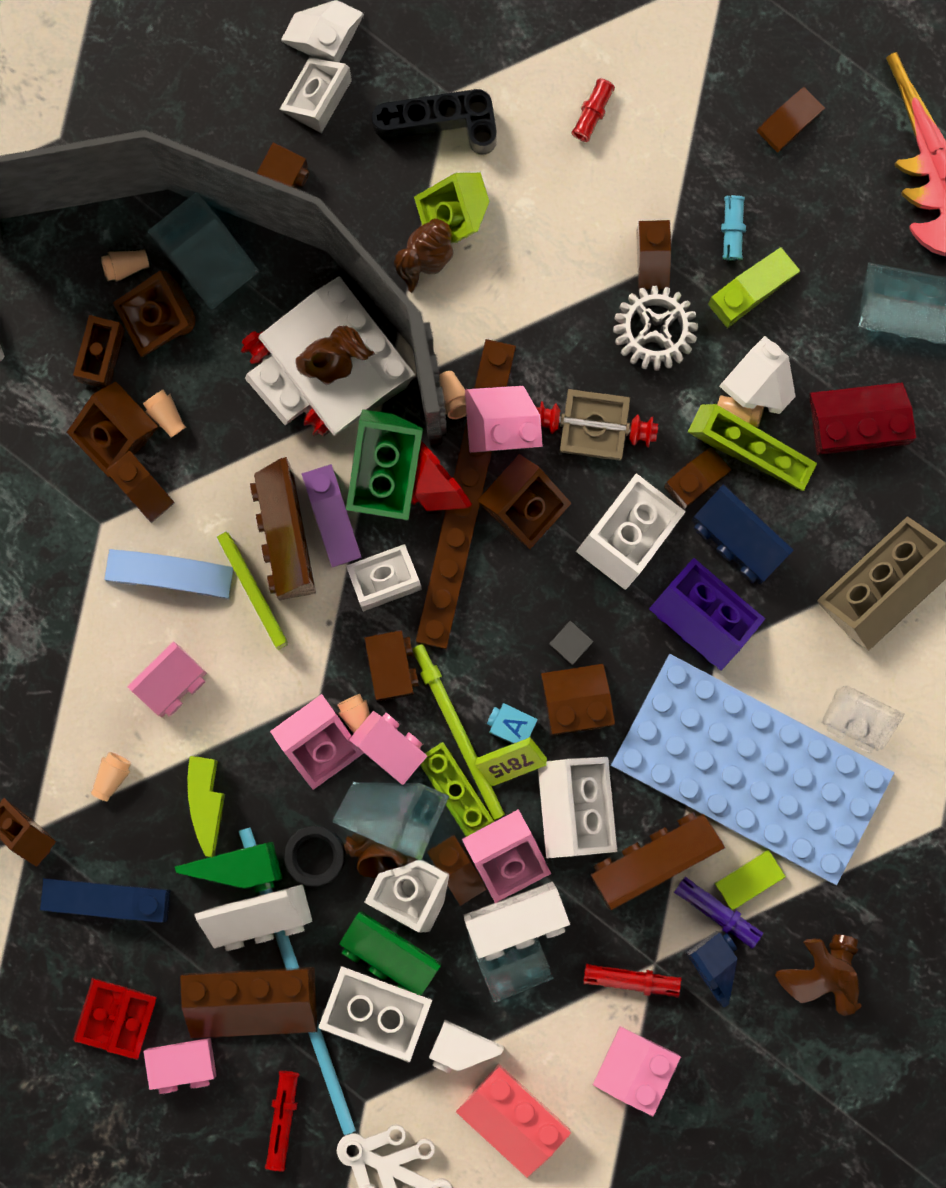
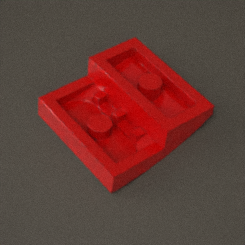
(115, 1018)

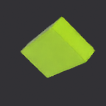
(749, 880)

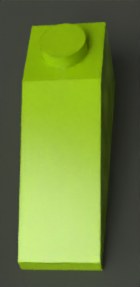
(752, 287)

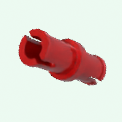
(593, 110)

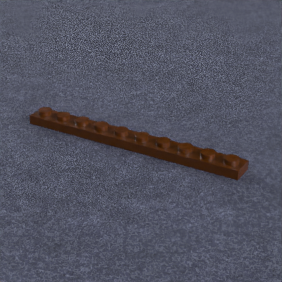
(460, 523)

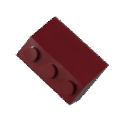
(862, 418)

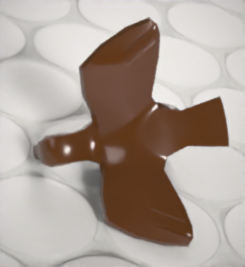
(830, 974)

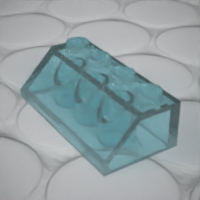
(904, 303)

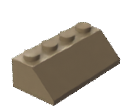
(887, 583)

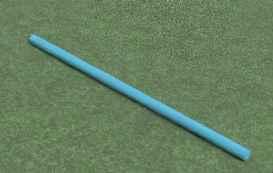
(316, 1037)

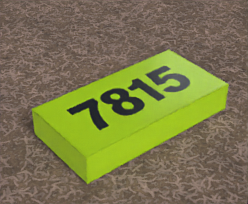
(511, 761)

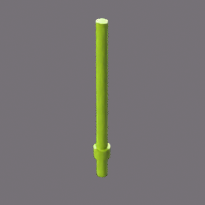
(431, 675)

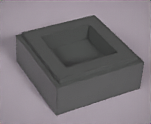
(571, 643)

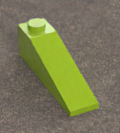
(751, 445)

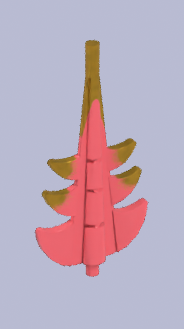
(930, 162)

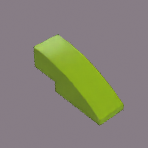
(204, 803)

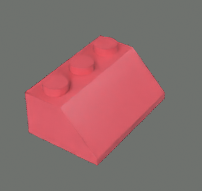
(513, 1121)

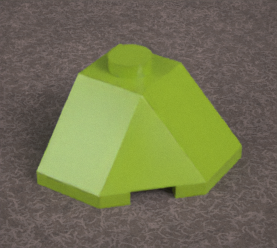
(457, 201)

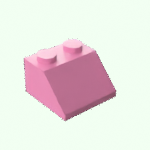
(502, 419)
(168, 680)
(316, 742)
(506, 856)
(636, 1071)

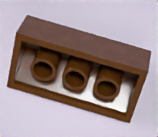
(656, 861)
(249, 1002)

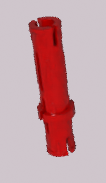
(632, 980)
(282, 1118)

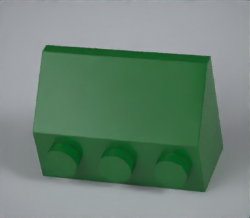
(384, 465)
(388, 954)

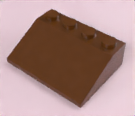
(283, 531)

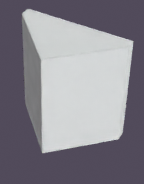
(317, 92)
(384, 577)

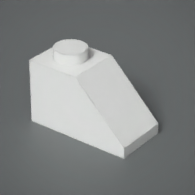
(461, 1048)

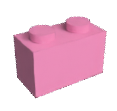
(388, 747)
(180, 1064)

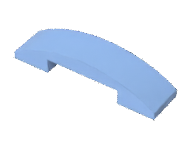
(169, 573)

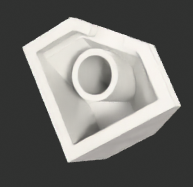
(323, 30)
(762, 378)
(410, 894)

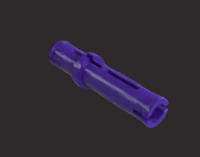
(722, 915)

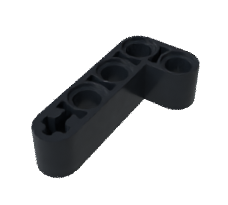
(434, 121)

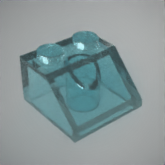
(514, 970)

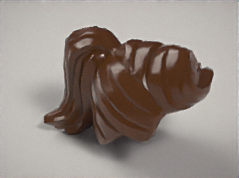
(426, 252)
(331, 356)
(374, 856)

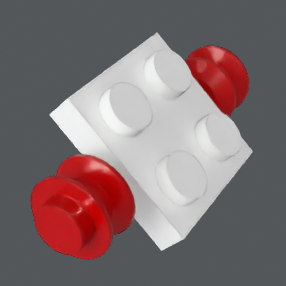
(277, 388)

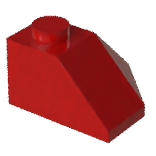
(434, 485)

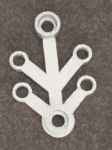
(389, 1165)

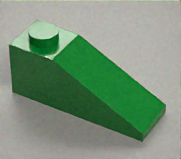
(241, 868)

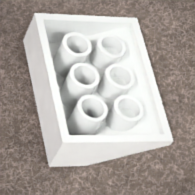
(370, 380)

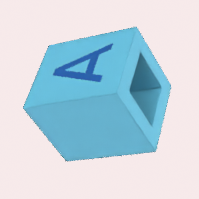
(511, 724)

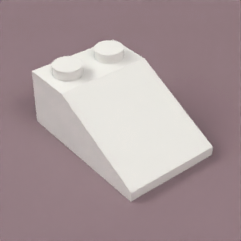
(630, 531)

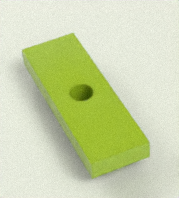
(466, 807)

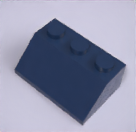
(741, 535)

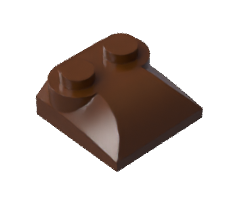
(155, 312)

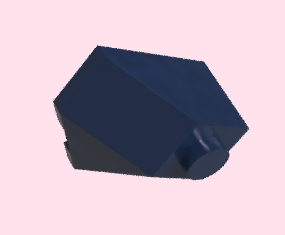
(716, 964)

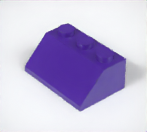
(707, 614)

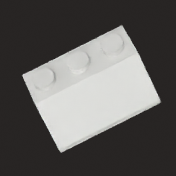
(577, 807)
(256, 918)
(516, 921)
(375, 1014)

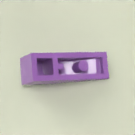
(331, 515)

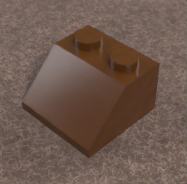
(111, 426)
(524, 501)
(577, 699)

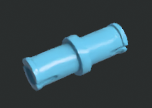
(733, 228)

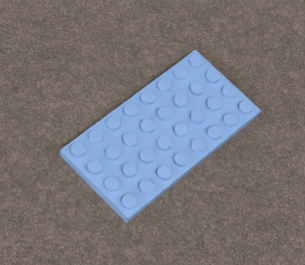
(752, 769)

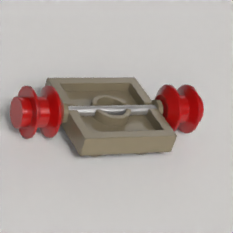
(596, 424)

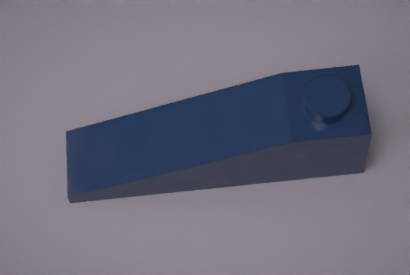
(105, 900)

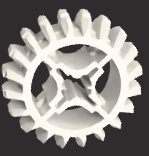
(664, 340)

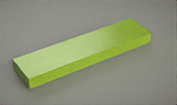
(252, 590)

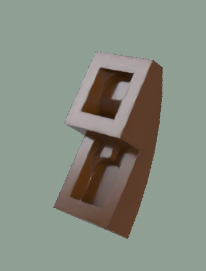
(790, 119)

